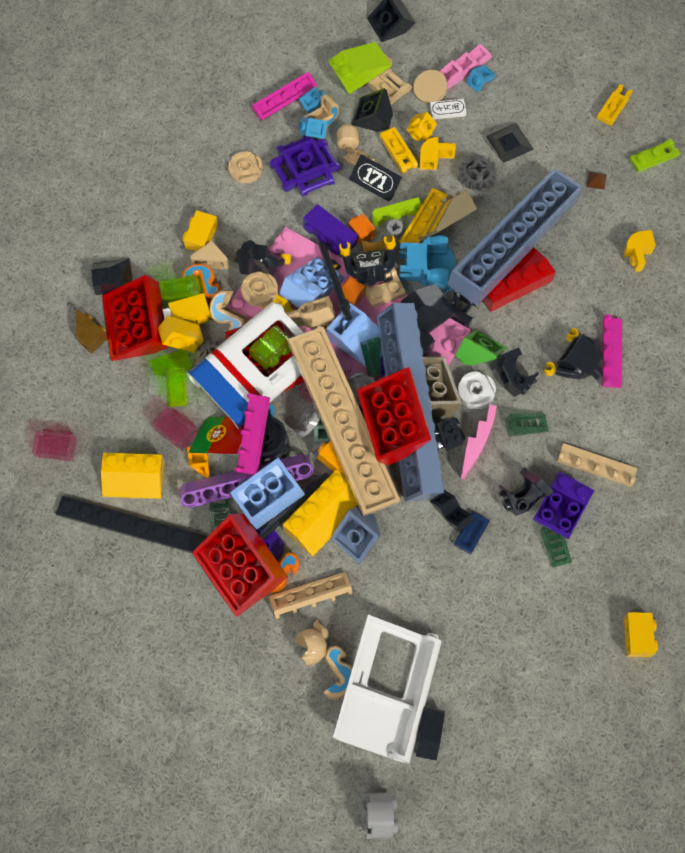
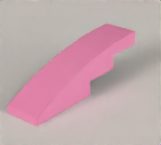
(461, 68)
(476, 445)

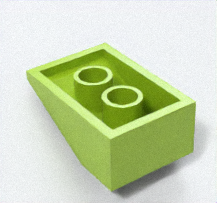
(359, 65)

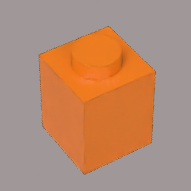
(362, 228)
(353, 291)

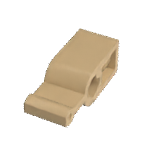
(313, 313)

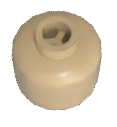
(347, 137)

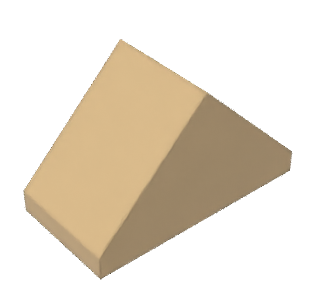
(211, 256)

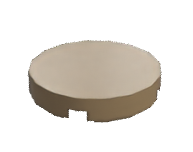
(430, 86)
(245, 167)
(260, 294)

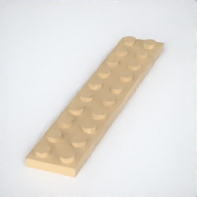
(343, 421)

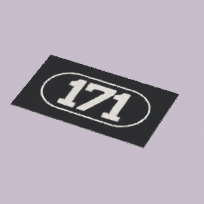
(375, 178)

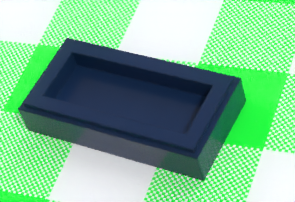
(472, 533)

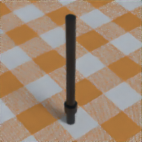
(343, 303)
(312, 487)

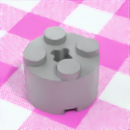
(378, 815)

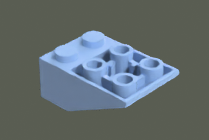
(308, 283)
(350, 333)

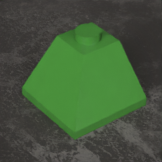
(478, 349)

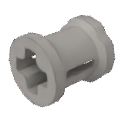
(394, 225)

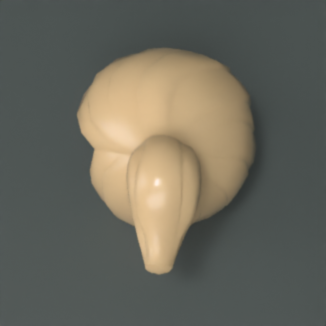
(314, 642)

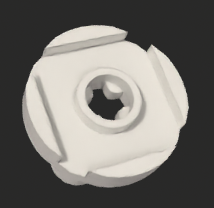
(480, 381)

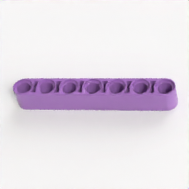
(235, 479)

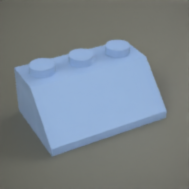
(267, 493)

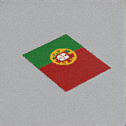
(217, 436)

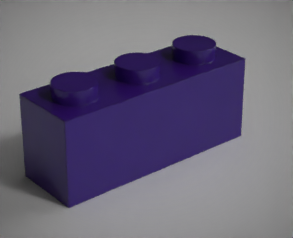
(329, 229)

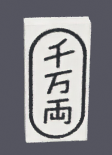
(448, 109)

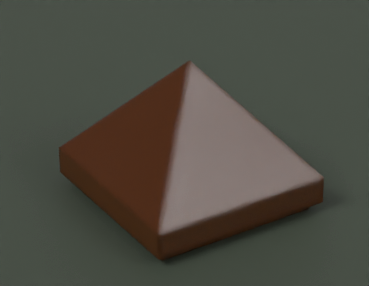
(596, 180)

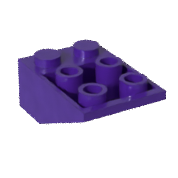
(564, 506)

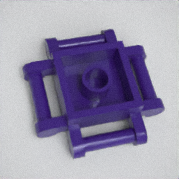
(304, 164)

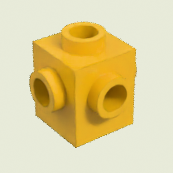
(421, 126)

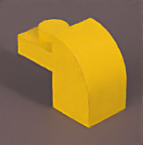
(432, 150)
(637, 246)

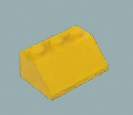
(132, 475)

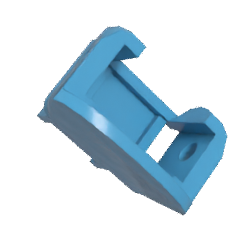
(428, 262)

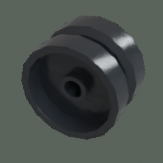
(275, 441)

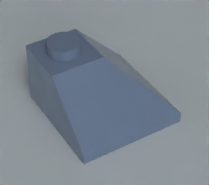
(356, 534)

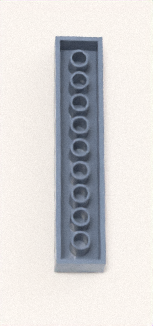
(514, 236)
(400, 350)

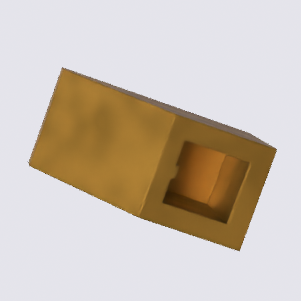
(88, 333)

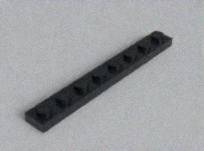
(129, 525)

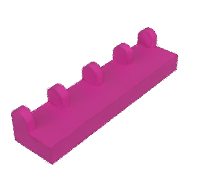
(283, 96)
(611, 352)
(253, 434)

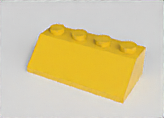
(321, 513)

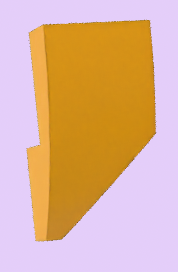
(199, 463)

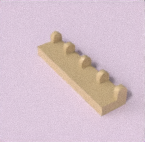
(597, 465)
(310, 594)

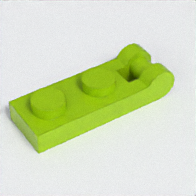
(654, 156)
(395, 211)

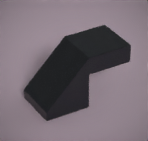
(451, 511)
(430, 733)

